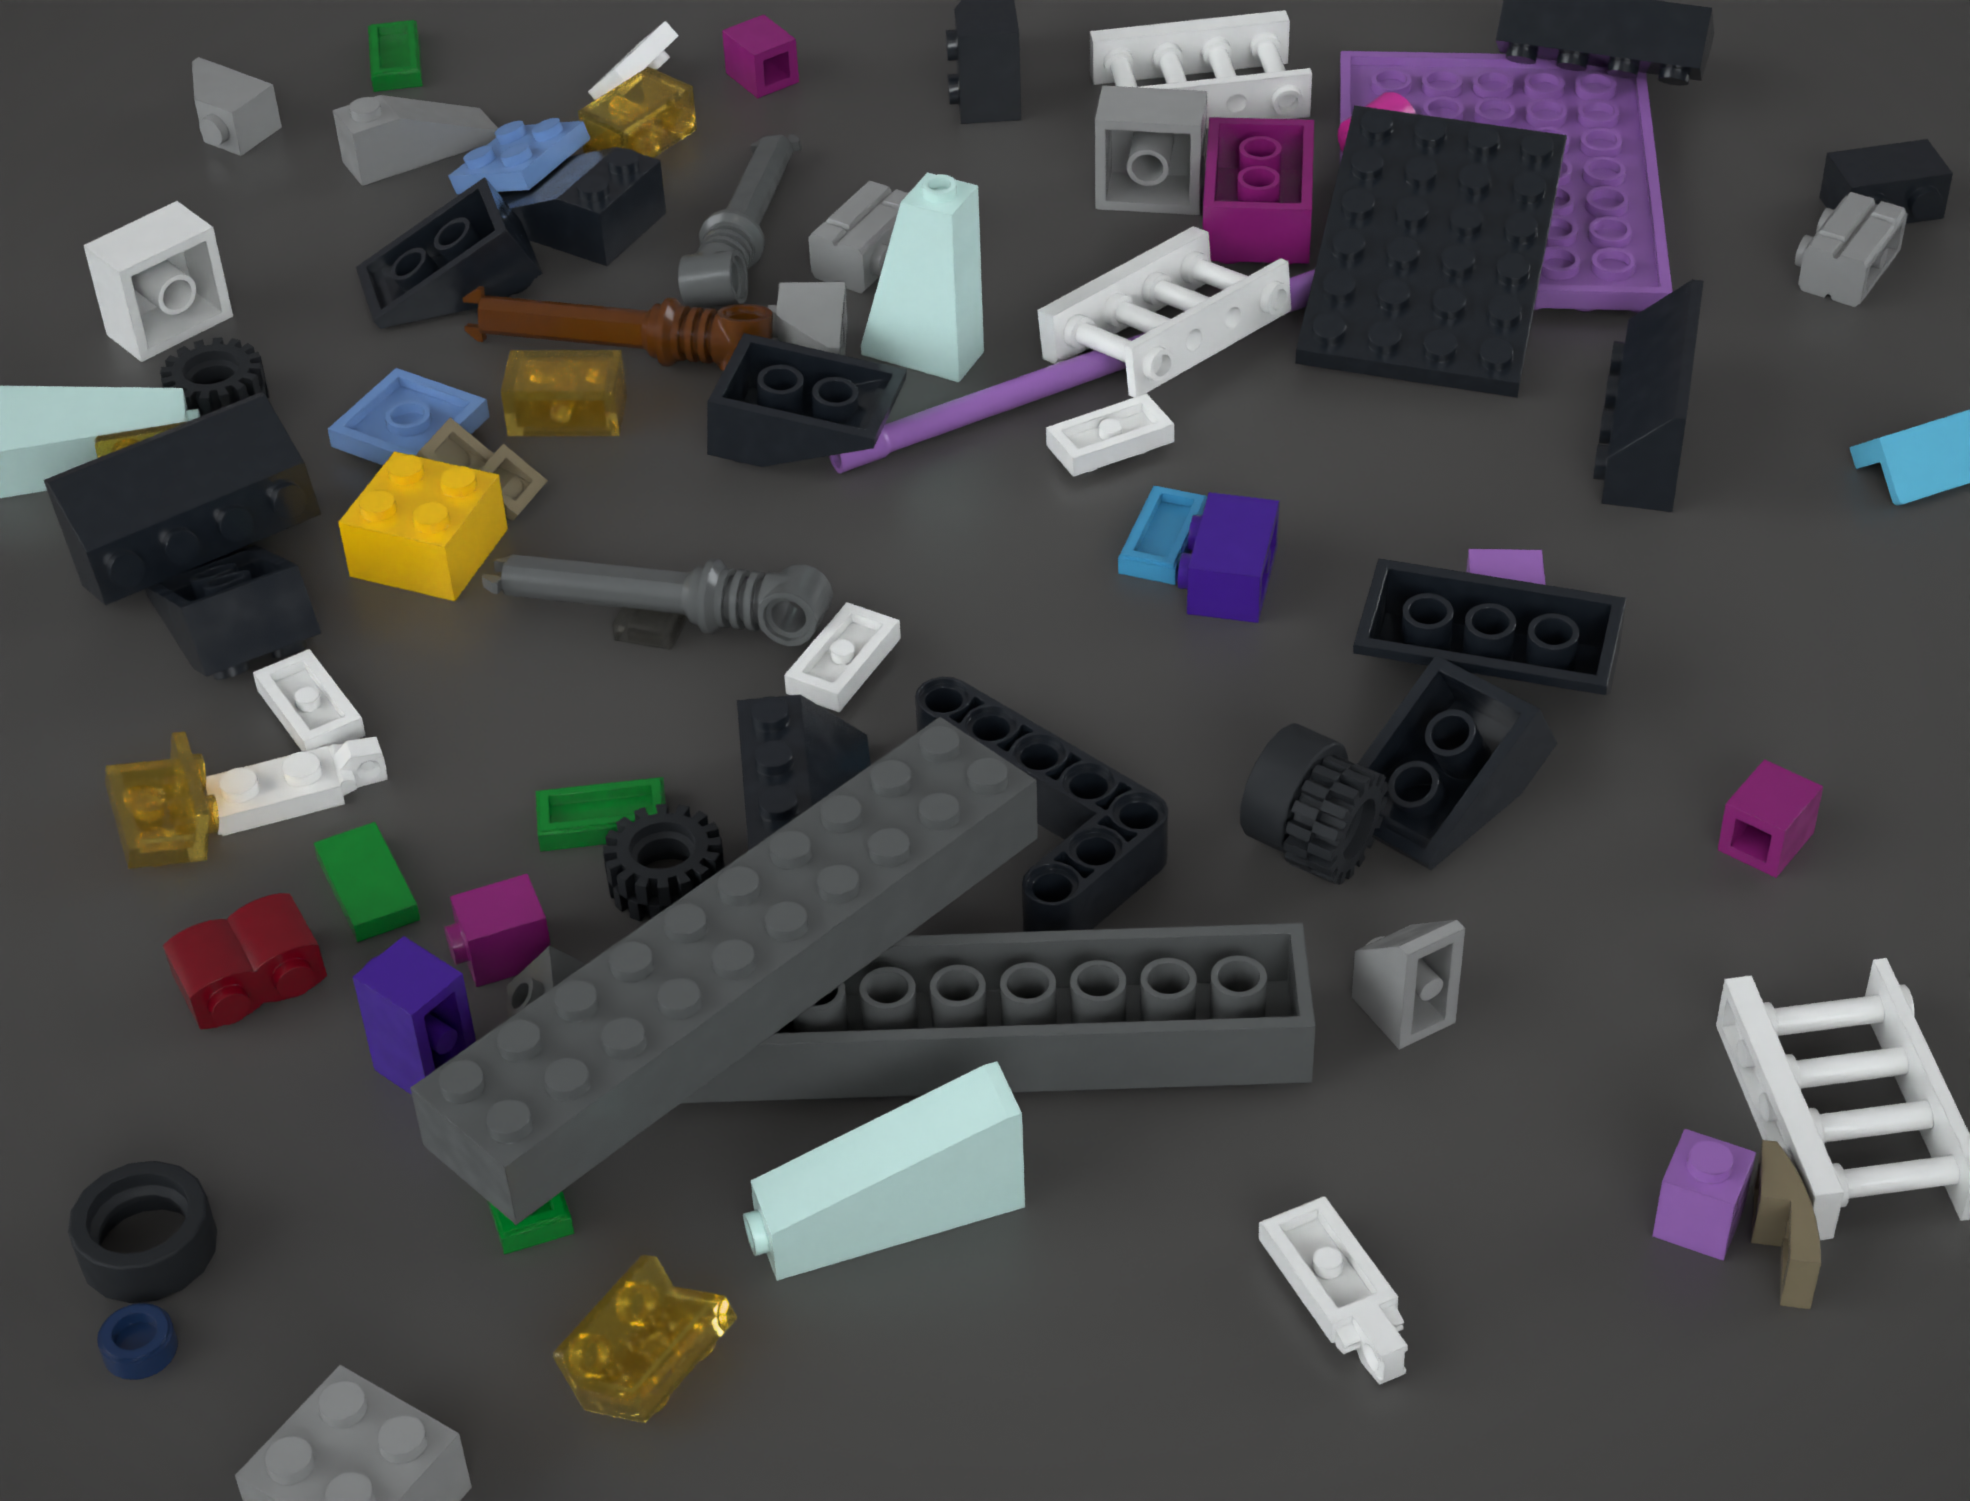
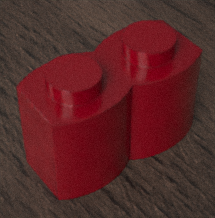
(245, 960)

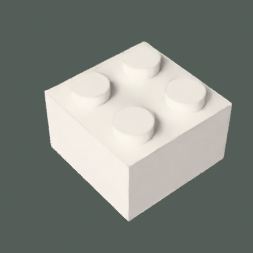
(159, 280)

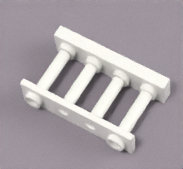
(1205, 47)
(1150, 282)
(1775, 1081)

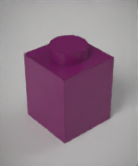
(760, 56)
(1770, 818)
(497, 929)

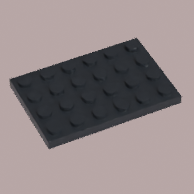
(1433, 251)

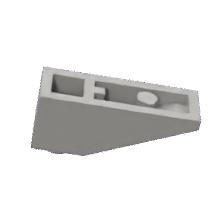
(398, 134)

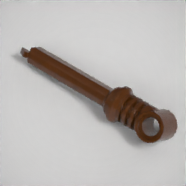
(665, 330)

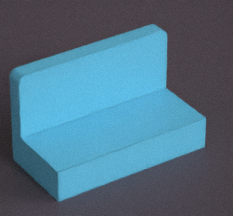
(1921, 458)

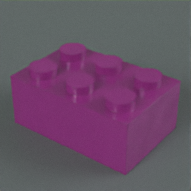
(1259, 189)

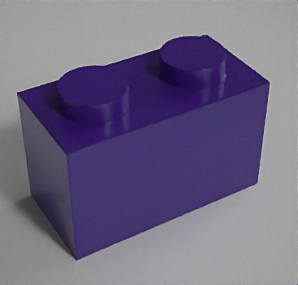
(1230, 557)
(412, 1012)

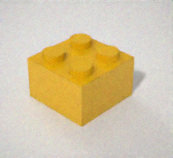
(423, 525)

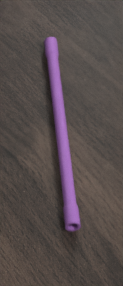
(1008, 396)

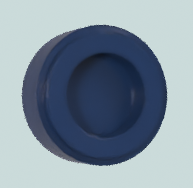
(137, 1341)

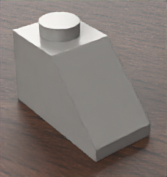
(233, 107)
(812, 315)
(1411, 980)

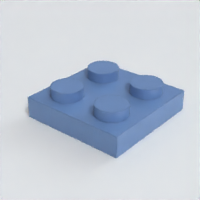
(520, 155)
(403, 416)

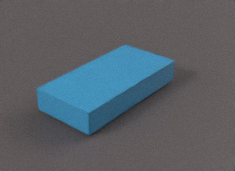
(1160, 535)

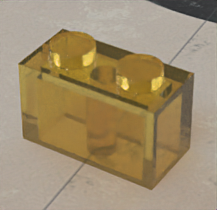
(641, 114)
(564, 393)

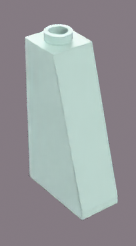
(931, 283)
(56, 426)
(895, 1179)

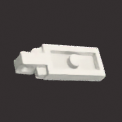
(294, 784)
(1338, 1285)

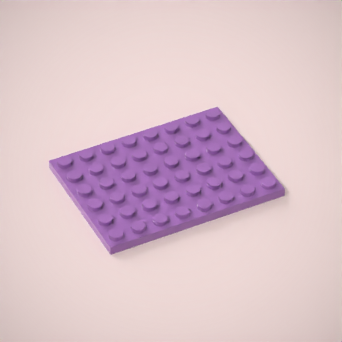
(1608, 211)

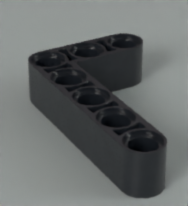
(1108, 822)

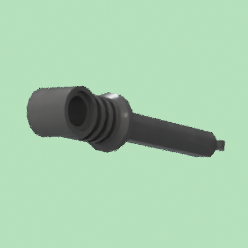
(733, 236)
(707, 595)

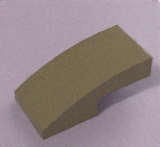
(458, 447)
(1786, 1219)

